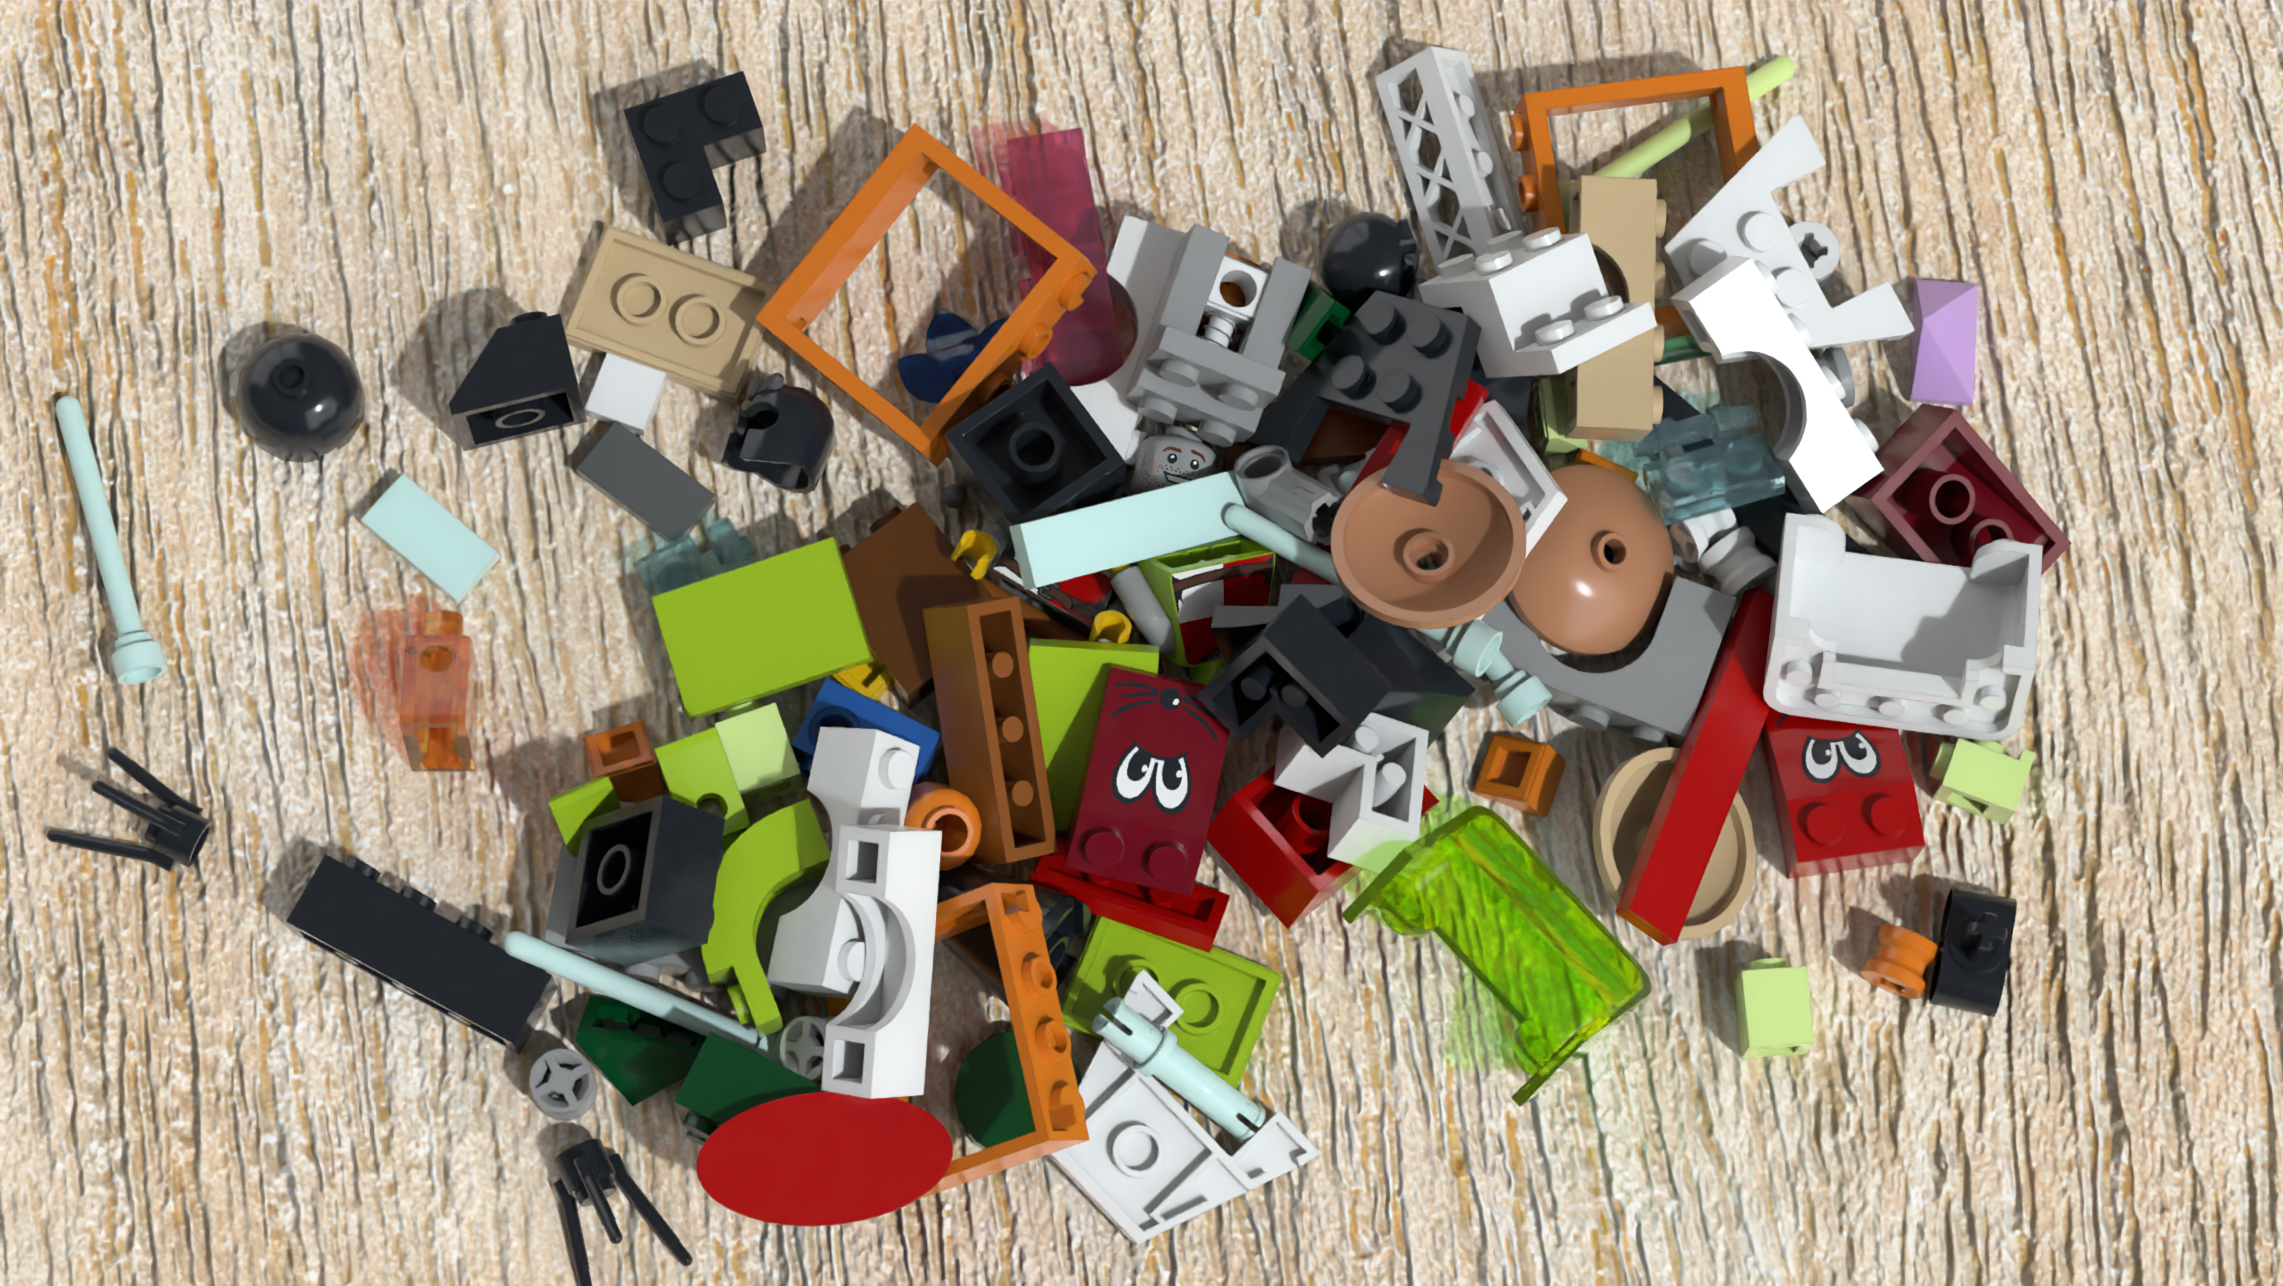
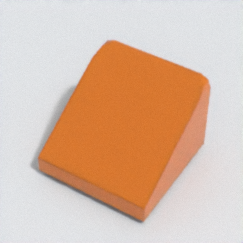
(627, 760)
(1520, 774)

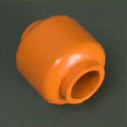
(949, 811)

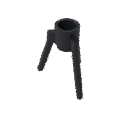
(175, 832)
(590, 1176)

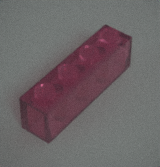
(1054, 184)

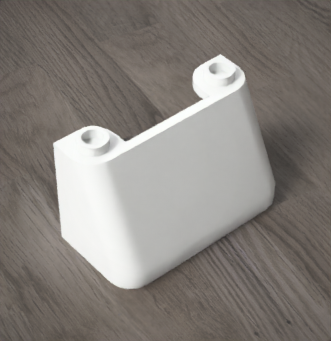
(1902, 636)

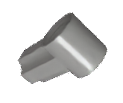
(1285, 494)

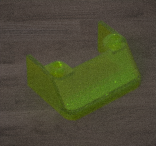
(1516, 933)

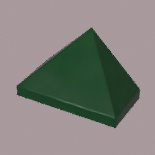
(1317, 321)
(636, 1047)

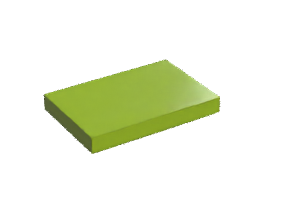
(762, 628)
(1068, 694)
(1220, 992)

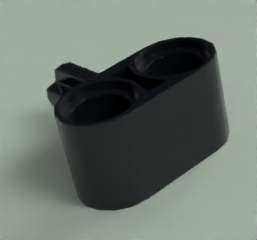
(1973, 951)

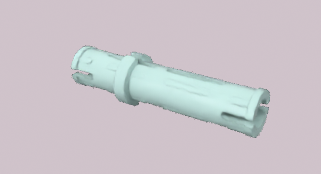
(1157, 1053)

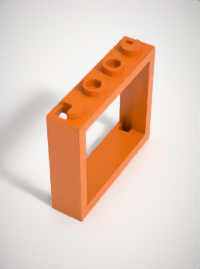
(1530, 135)
(855, 235)
(1036, 1022)

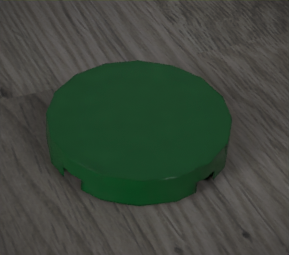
(993, 1092)

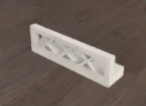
(1466, 154)

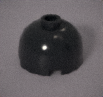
(300, 397)

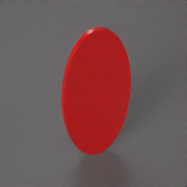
(824, 1159)

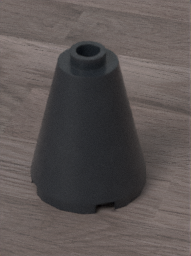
(975, 948)

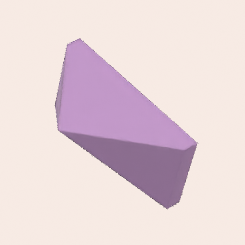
(1943, 342)

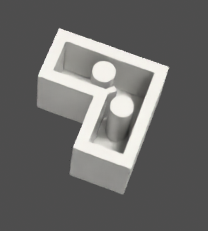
(1370, 780)

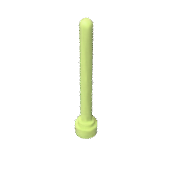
(1681, 131)

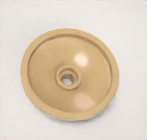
(1624, 818)

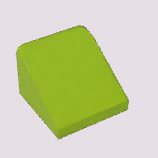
(579, 805)

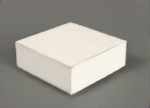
(626, 394)

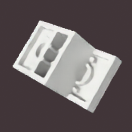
(1537, 303)

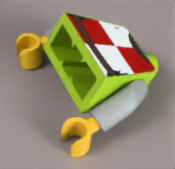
(1176, 595)

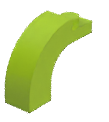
(754, 872)

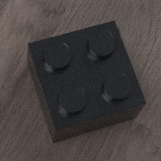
(1035, 452)
(645, 881)

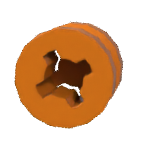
(1900, 961)

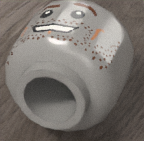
(1172, 460)

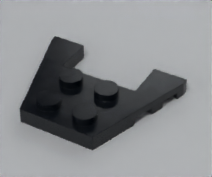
(1392, 366)

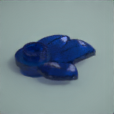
(949, 352)

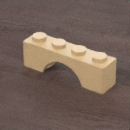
(1615, 391)

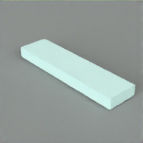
(1125, 530)

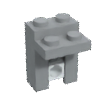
(1200, 377)

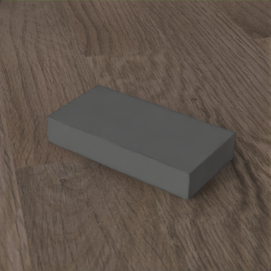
(646, 484)

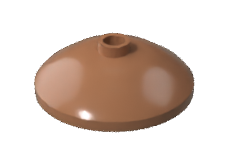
(1470, 535)
(1568, 585)

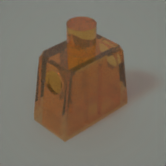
(440, 696)

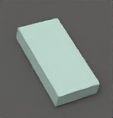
(430, 538)

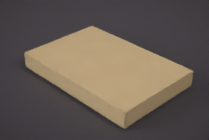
(670, 313)

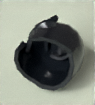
(1368, 255)
(781, 435)

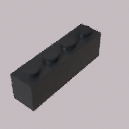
(421, 952)

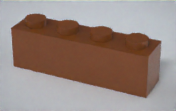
(992, 725)

